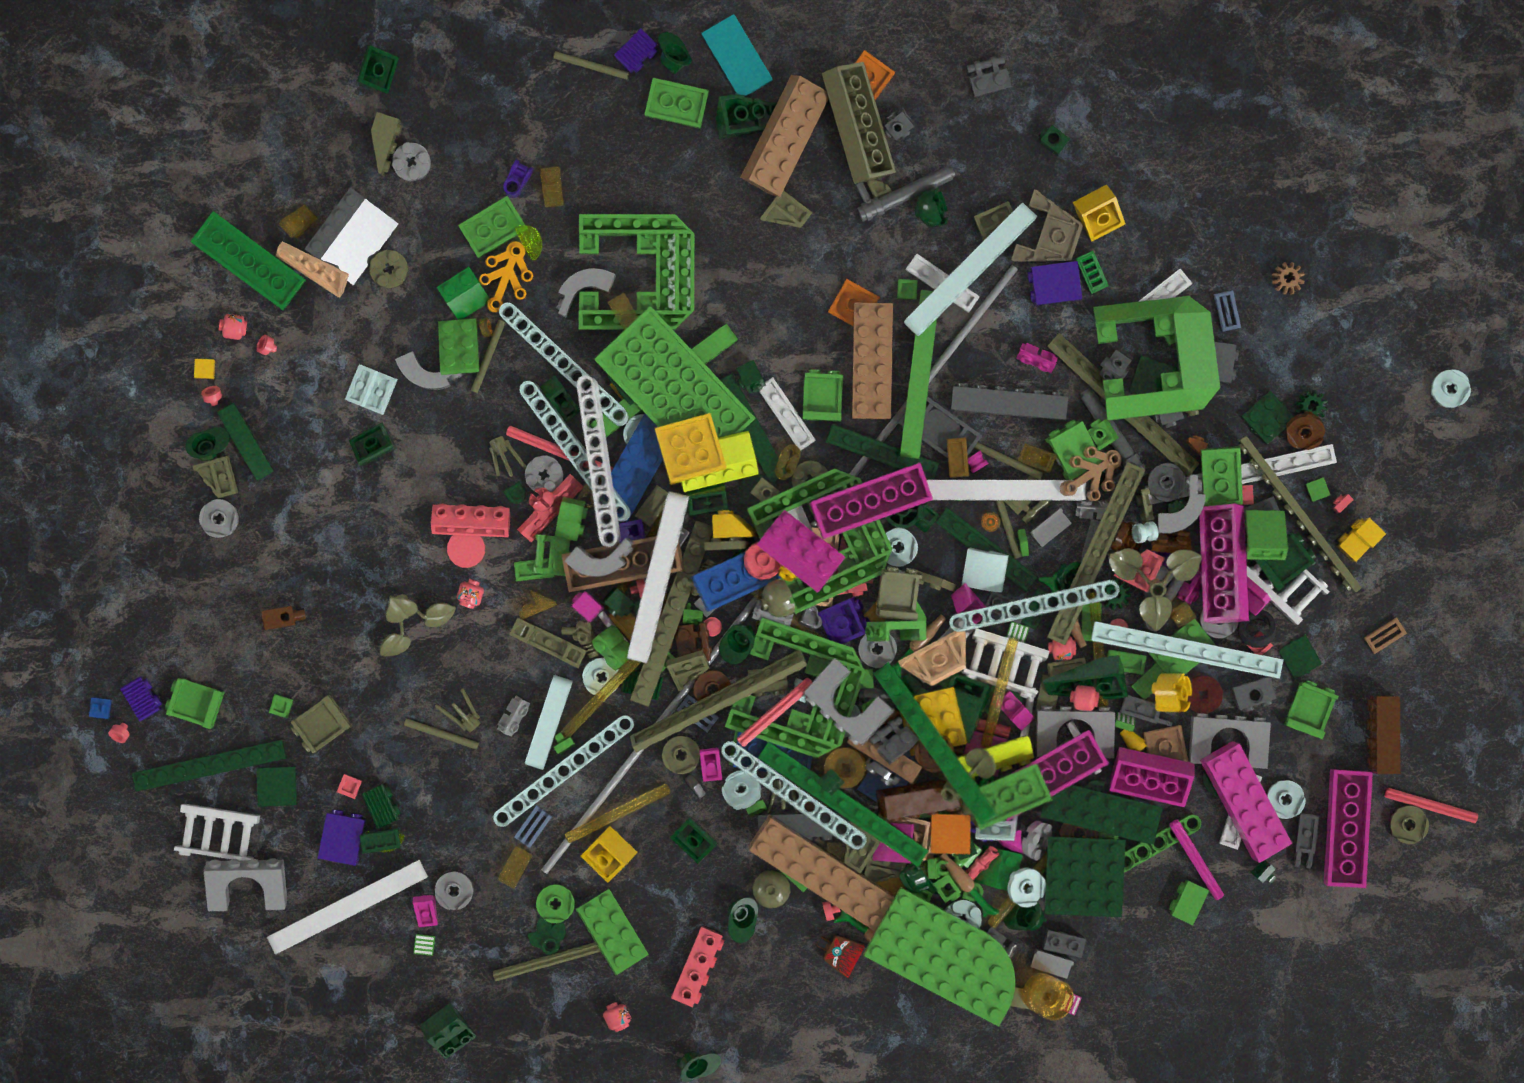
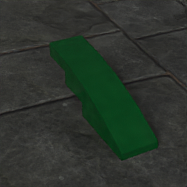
(245, 441)

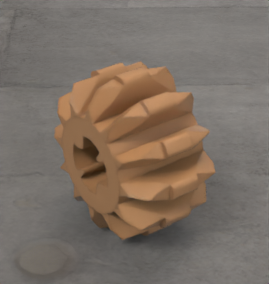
(1284, 271)

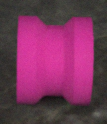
(977, 462)

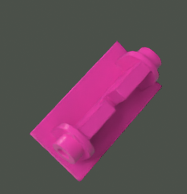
(1045, 361)
(1191, 591)

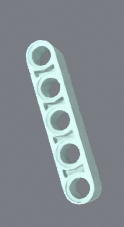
(548, 722)

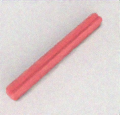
(774, 712)
(1431, 805)

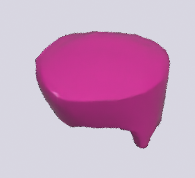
(1014, 846)

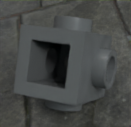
(905, 124)
(1115, 366)

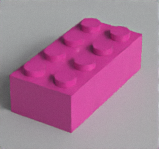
(801, 551)
(1151, 777)

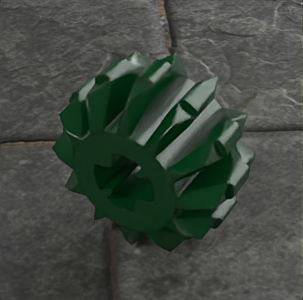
(1306, 401)
(1122, 595)

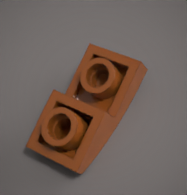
(1196, 443)

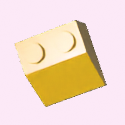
(1099, 212)
(730, 525)
(609, 854)

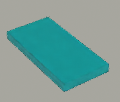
(737, 56)

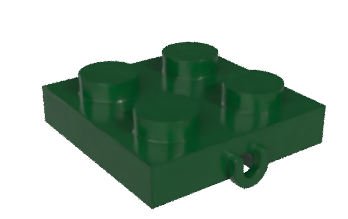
(1268, 418)

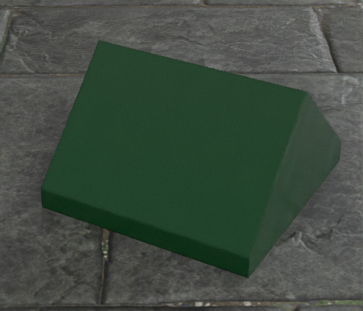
(377, 69)
(372, 444)
(694, 839)

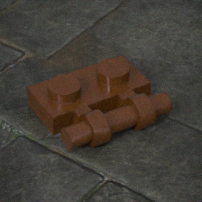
(1172, 542)
(687, 641)

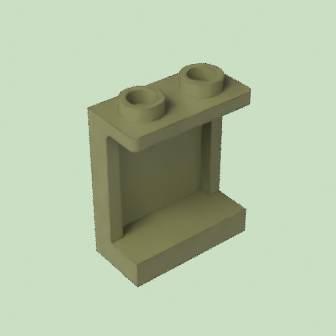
(898, 593)
(320, 724)

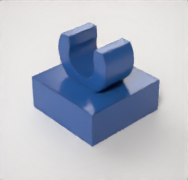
(100, 708)

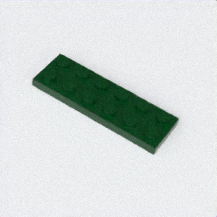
(1104, 813)

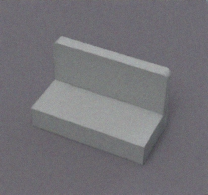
(1050, 527)
(1051, 963)

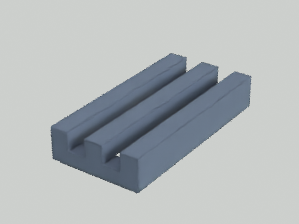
(1226, 308)
(711, 723)
(524, 839)

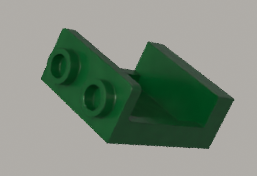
(1296, 561)

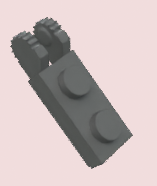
(1143, 710)
(1306, 838)

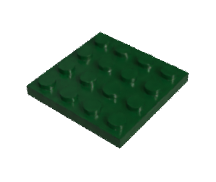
(1084, 876)

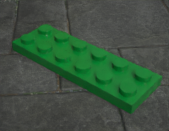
(248, 260)

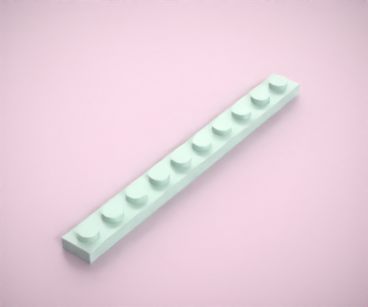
(1186, 649)

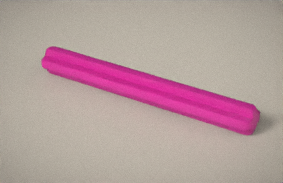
(1196, 859)

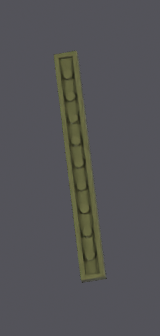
(1143, 425)
(1303, 521)
(1098, 549)
(671, 615)
(718, 701)

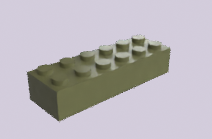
(858, 122)

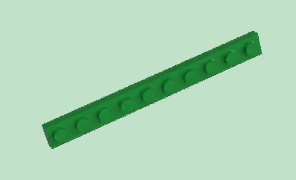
(935, 744)
(844, 805)

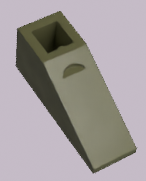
(384, 135)

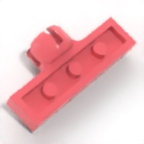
(547, 506)

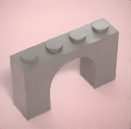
(822, 693)
(1050, 720)
(1255, 732)
(267, 873)

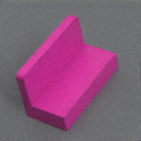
(1256, 597)

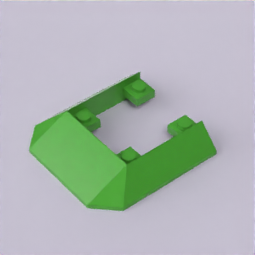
(656, 235)
(1196, 353)
(866, 545)
(804, 732)

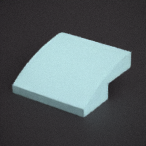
(371, 389)
(985, 570)
(1000, 831)

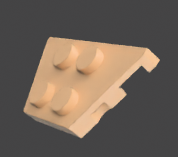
(938, 659)

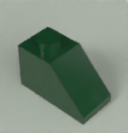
(560, 398)

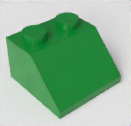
(463, 294)
(1000, 869)

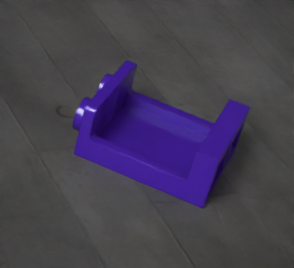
(1055, 283)
(341, 837)

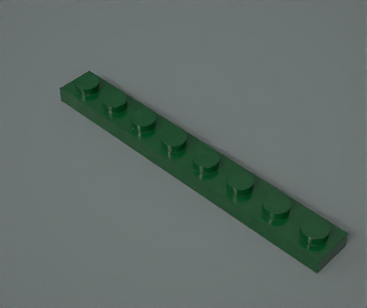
(209, 765)

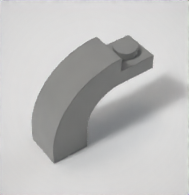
(582, 280)
(416, 374)
(1177, 521)
(587, 564)

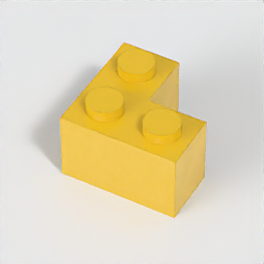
(1364, 535)

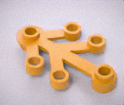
(507, 274)

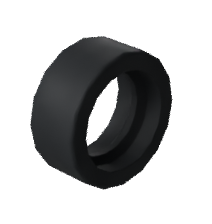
(1258, 642)

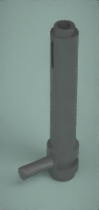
(878, 206)
(1121, 445)

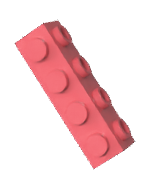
(470, 520)
(697, 966)

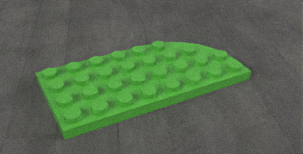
(669, 377)
(944, 956)

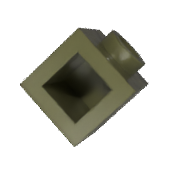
(764, 490)

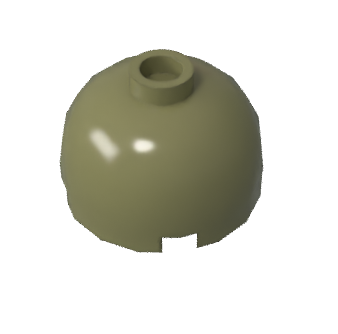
(777, 599)
(771, 889)

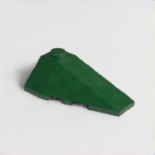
(742, 115)
(1103, 673)

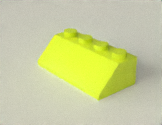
(739, 460)
(1006, 754)

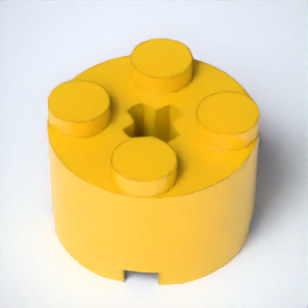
(1172, 692)

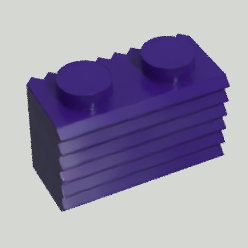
(636, 51)
(141, 698)

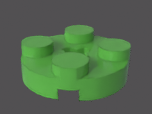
(562, 912)

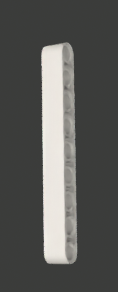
(592, 454)
(1002, 490)
(658, 577)
(347, 907)

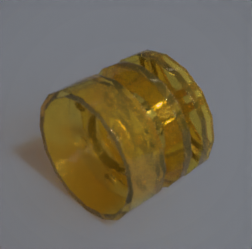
(847, 755)
(1048, 996)

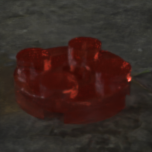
(1214, 694)

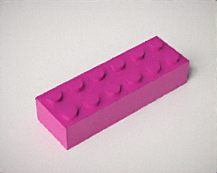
(871, 501)
(1224, 564)
(1069, 763)
(1246, 801)
(1348, 828)

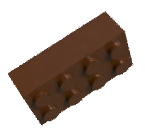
(1384, 734)
(914, 800)

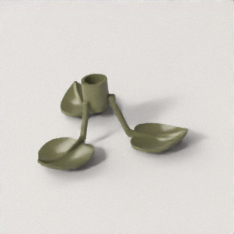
(401, 608)
(1155, 610)
(985, 767)

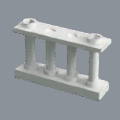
(1280, 600)
(999, 642)
(210, 815)

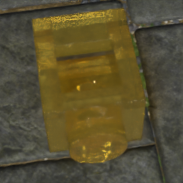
(1182, 614)

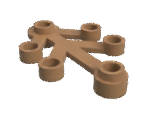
(1094, 472)

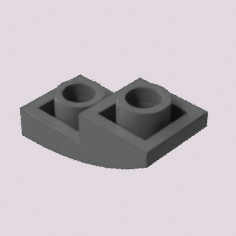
(996, 599)

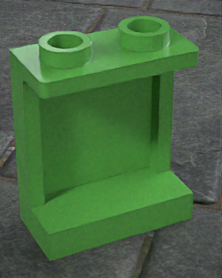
(822, 396)
(1069, 443)
(1266, 535)
(908, 630)
(194, 702)
(1311, 709)

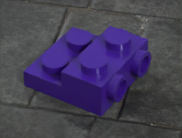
(844, 620)

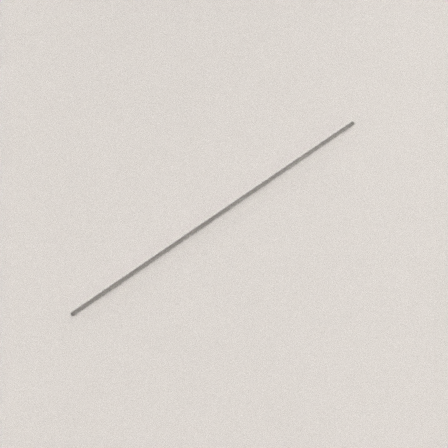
(751, 605)

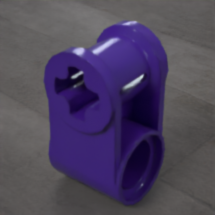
(517, 177)

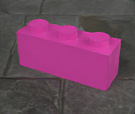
(587, 606)

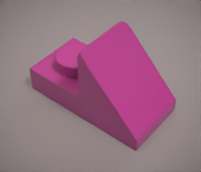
(966, 600)
(1016, 711)
(711, 764)
(425, 910)

